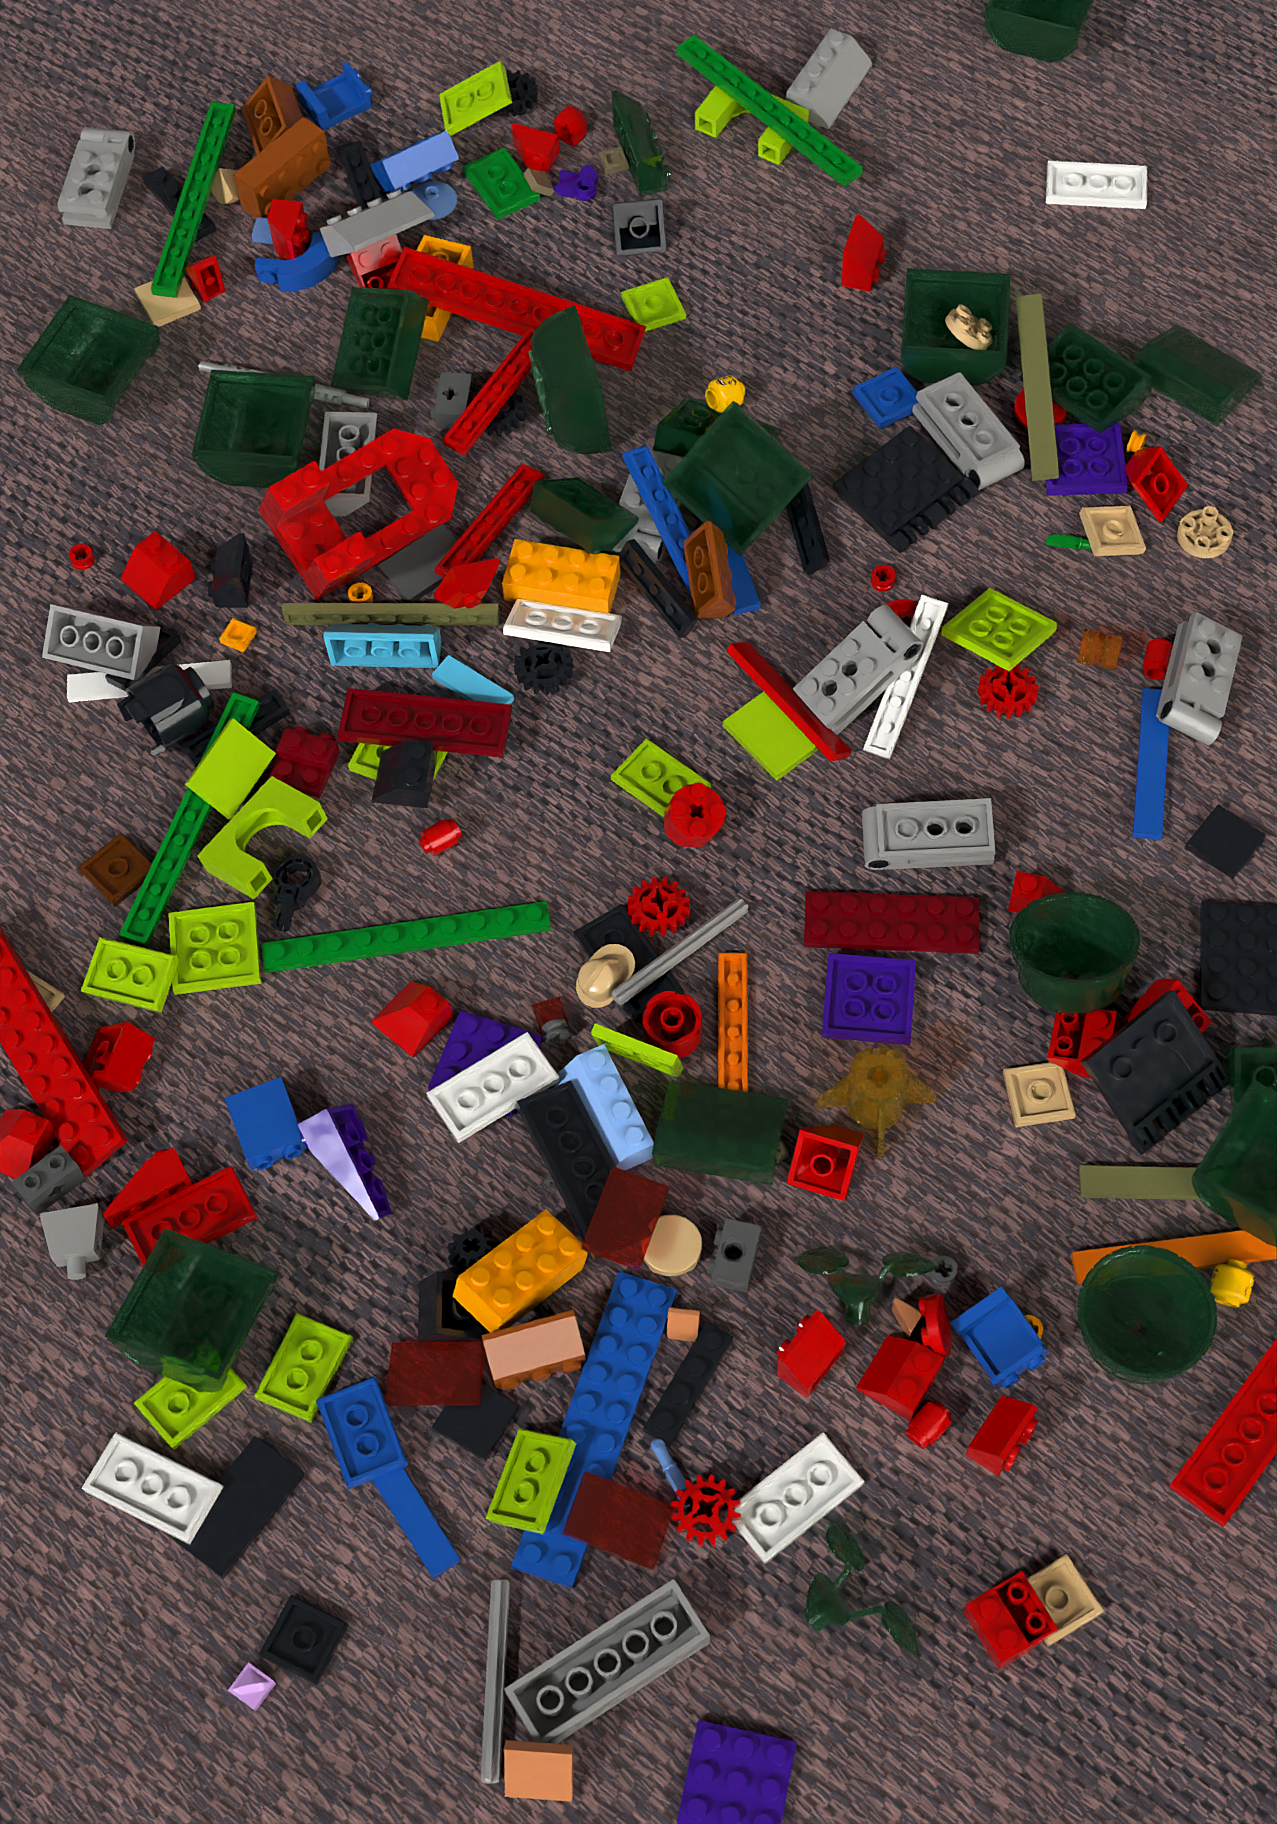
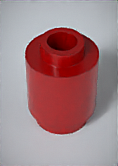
(1157, 658)
(440, 836)
(928, 1424)

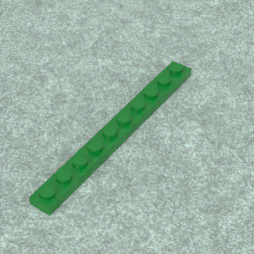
(769, 111)
(193, 200)
(178, 842)
(405, 937)

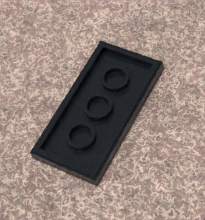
(616, 928)
(249, 1498)

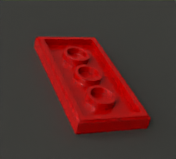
(199, 1212)

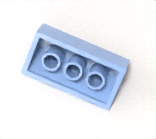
(609, 1107)

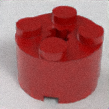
(698, 801)
(673, 1023)

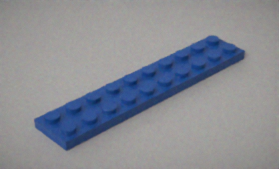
(600, 1415)

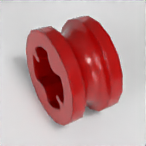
(82, 564)
(876, 575)

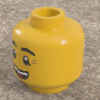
(723, 392)
(1232, 1283)

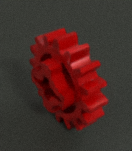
(994, 692)
(647, 912)
(718, 1502)

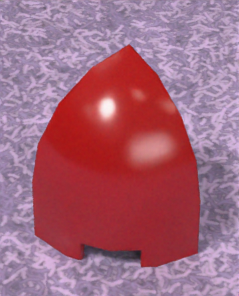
(570, 125)

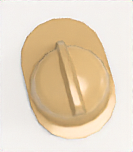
(604, 973)

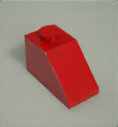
(535, 147)
(206, 278)
(1028, 888)

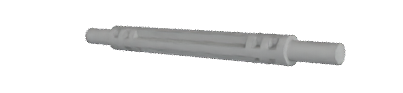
(322, 392)

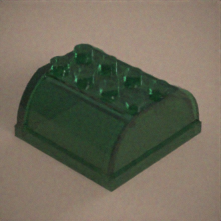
(1037, 27)
(929, 346)
(88, 359)
(569, 385)
(253, 427)
(737, 478)
(1241, 1166)
(190, 1311)

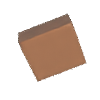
(907, 1317)
(683, 1324)

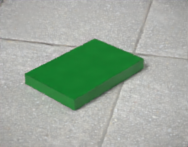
(500, 183)

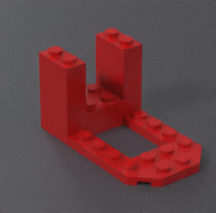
(311, 534)

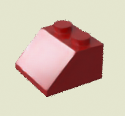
(862, 256)
(157, 571)
(118, 1056)
(901, 1375)

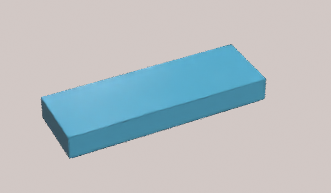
(469, 683)

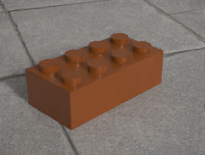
(283, 168)

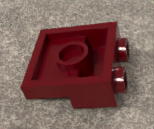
(305, 760)

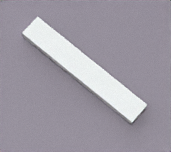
(95, 686)
(901, 692)

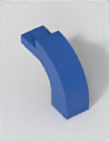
(301, 271)

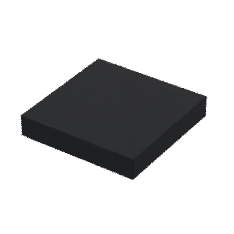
(1225, 841)
(477, 1426)
(303, 1640)

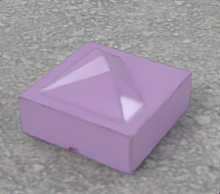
(252, 1686)

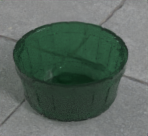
(1078, 936)
(1161, 1294)

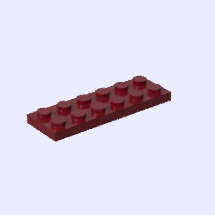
(446, 722)
(891, 922)

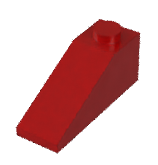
(153, 1182)

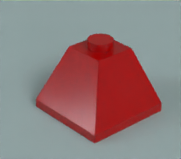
(1155, 480)
(466, 583)
(413, 1017)
(23, 1141)
(825, 1160)

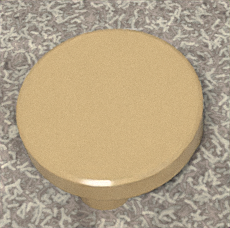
(969, 329)
(1204, 533)
(674, 1246)

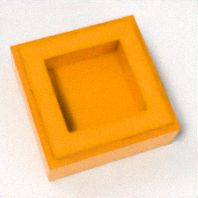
(238, 635)

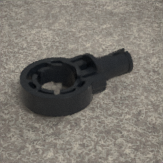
(292, 897)

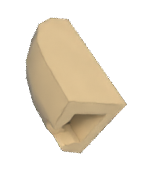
(224, 186)

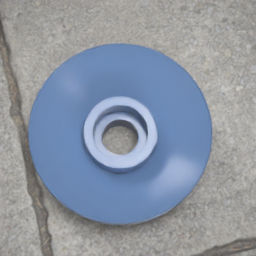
(437, 197)

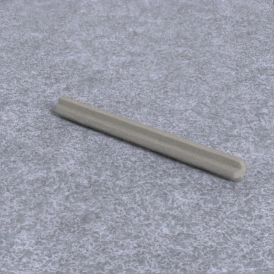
(679, 951)
(495, 1682)

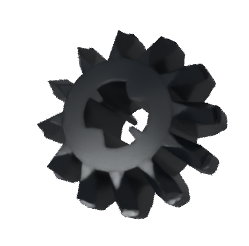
(470, 1247)

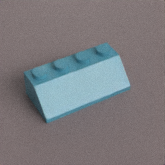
(383, 645)

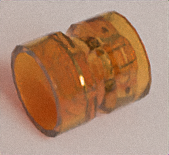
(1100, 649)

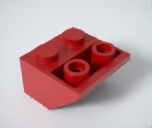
(288, 228)
(375, 263)
(1161, 986)
(1078, 1036)
(810, 1353)
(999, 1437)
(1010, 1620)

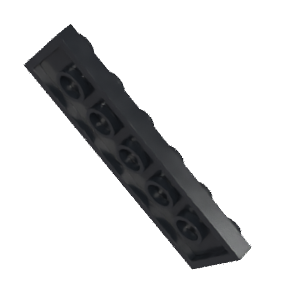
(569, 1149)

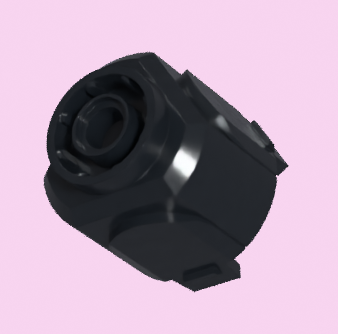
(168, 705)

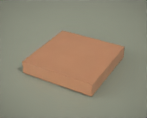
(538, 1770)

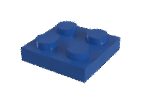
(886, 397)

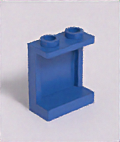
(335, 98)
(266, 1124)
(1001, 1338)

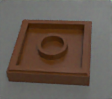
(116, 869)

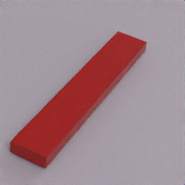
(491, 397)
(491, 520)
(788, 701)

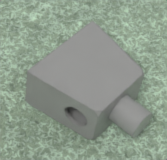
(74, 1237)

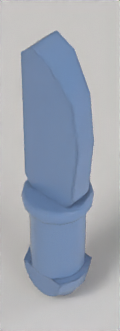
(669, 1466)

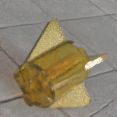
(877, 1091)

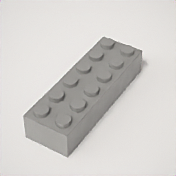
(608, 1665)

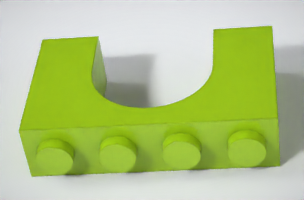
(721, 108)
(271, 805)

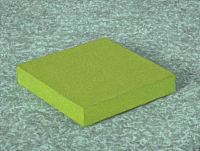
(654, 304)

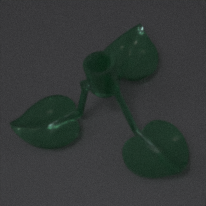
(855, 1289)
(827, 1607)

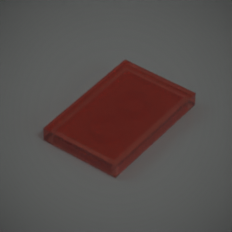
(625, 1218)
(435, 1373)
(618, 1520)

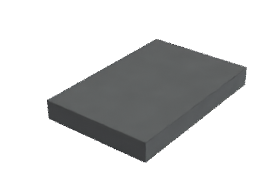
(413, 567)

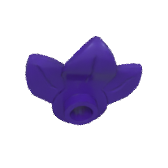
(579, 185)

